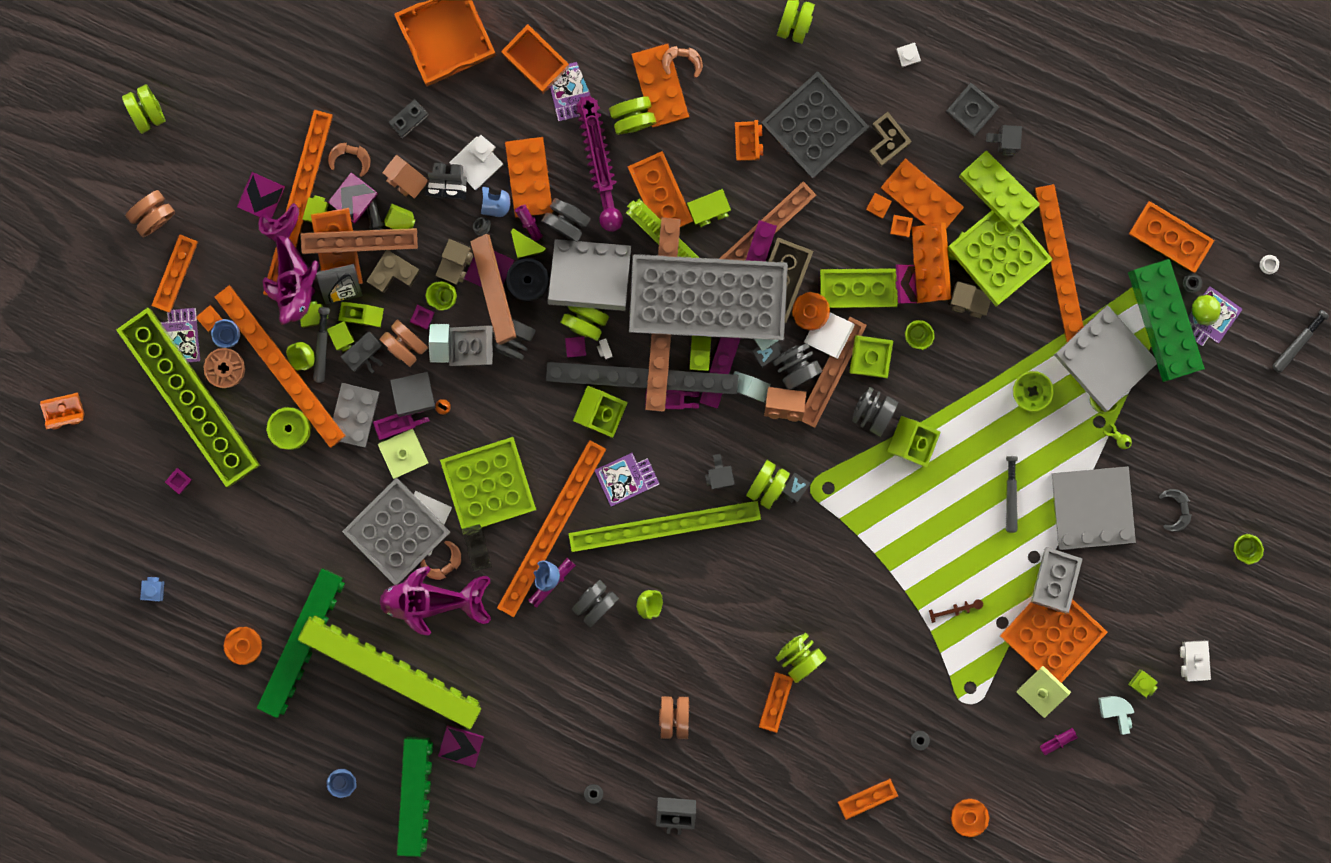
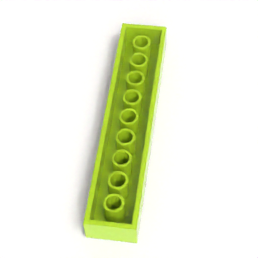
(188, 397)
(389, 672)

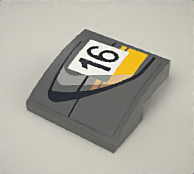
(339, 284)

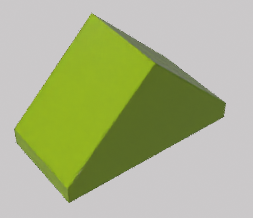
(525, 246)

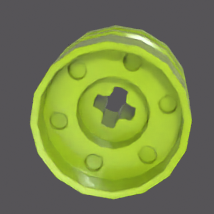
(1044, 390)
(800, 657)

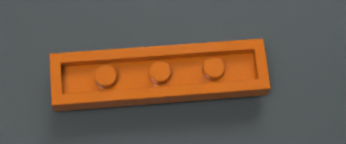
(174, 273)

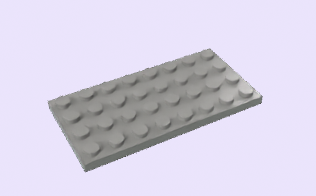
(708, 297)

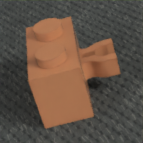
(404, 176)
(785, 404)

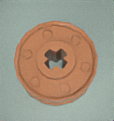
(216, 376)

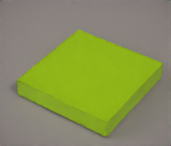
(871, 356)

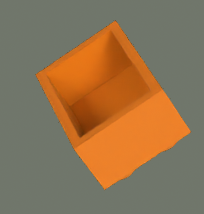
(535, 59)

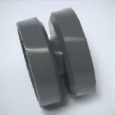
(566, 219)
(594, 603)

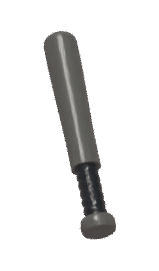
(320, 355)
(1288, 355)
(1011, 502)

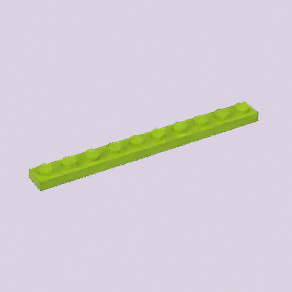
(664, 526)

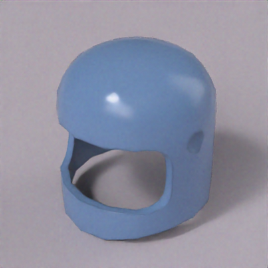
(495, 204)

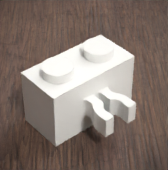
(1196, 661)

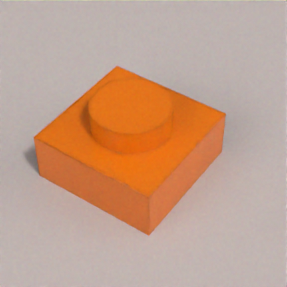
(878, 205)
(901, 226)
(209, 318)

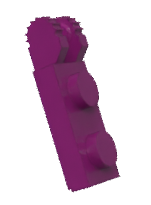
(675, 399)
(394, 425)

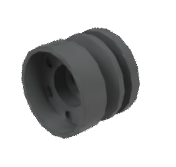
(510, 348)
(797, 366)
(874, 411)

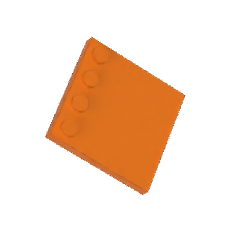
(1053, 638)

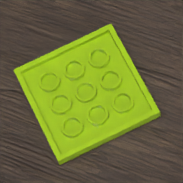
(998, 256)
(488, 484)

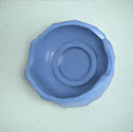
(225, 333)
(546, 576)
(341, 783)

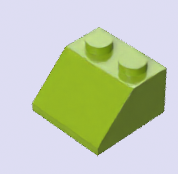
(600, 411)
(914, 441)

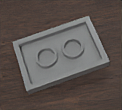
(470, 345)
(355, 413)
(1056, 580)

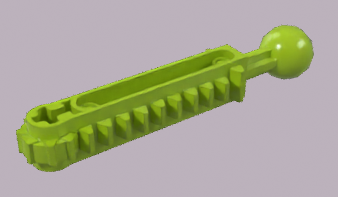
(651, 225)

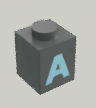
(768, 355)
(795, 488)

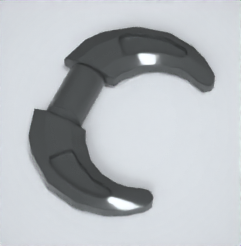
(1181, 498)

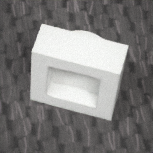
(908, 55)
(482, 148)
(604, 349)

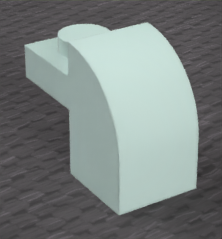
(1119, 707)

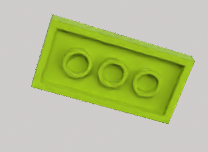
(999, 190)
(859, 288)

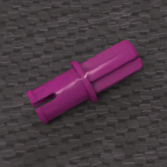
(528, 222)
(1059, 741)

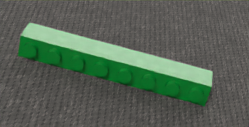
(296, 652)

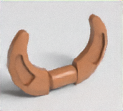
(692, 55)
(361, 153)
(455, 560)

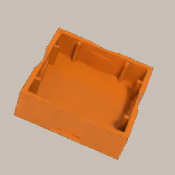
(444, 37)

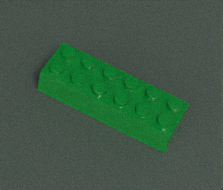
(1166, 320)
(413, 796)

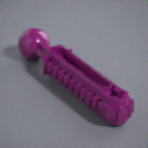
(610, 218)

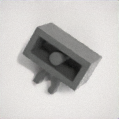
(1008, 139)
(362, 352)
(719, 476)
(675, 814)

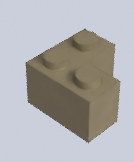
(892, 137)
(454, 261)
(390, 267)
(969, 299)

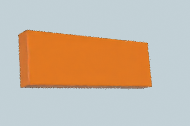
(776, 702)
(867, 799)

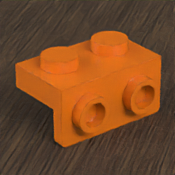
(747, 141)
(62, 411)

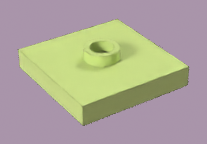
(403, 453)
(1043, 691)

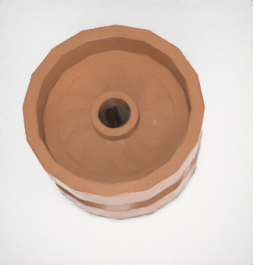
(150, 213)
(401, 346)
(674, 717)

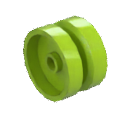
(796, 20)
(146, 107)
(633, 117)
(583, 322)
(297, 436)
(767, 484)

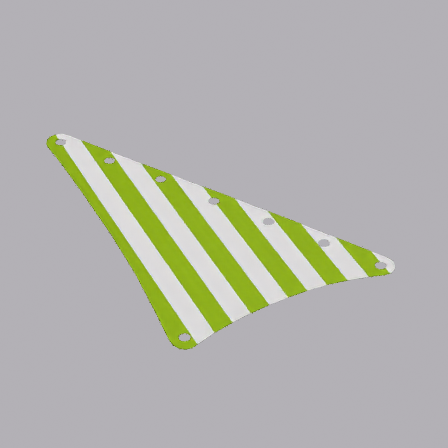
(946, 522)

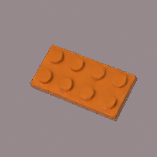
(660, 87)
(529, 175)
(660, 188)
(921, 195)
(336, 221)
(1171, 237)
(931, 262)

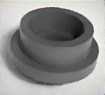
(481, 226)
(1196, 278)
(915, 736)
(598, 789)

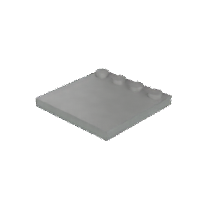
(589, 275)
(1106, 358)
(1093, 508)
(396, 531)

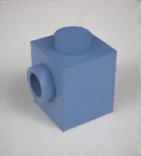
(152, 589)

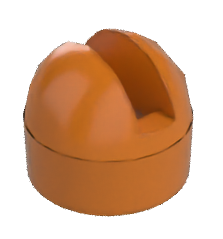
(445, 403)

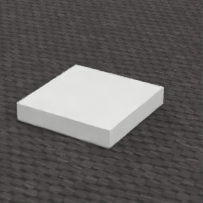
(475, 169)
(831, 337)

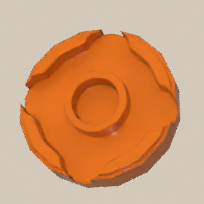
(811, 311)
(242, 645)
(969, 817)

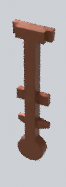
(977, 604)

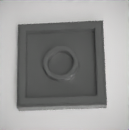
(972, 109)
(412, 394)

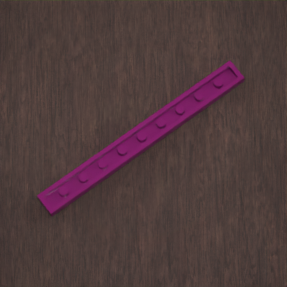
(728, 345)

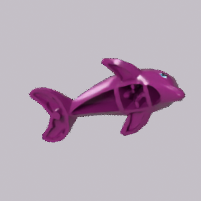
(294, 279)
(417, 600)

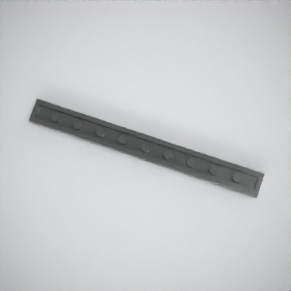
(639, 377)

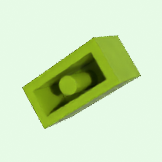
(709, 207)

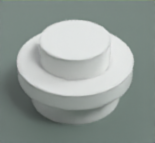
(1269, 264)

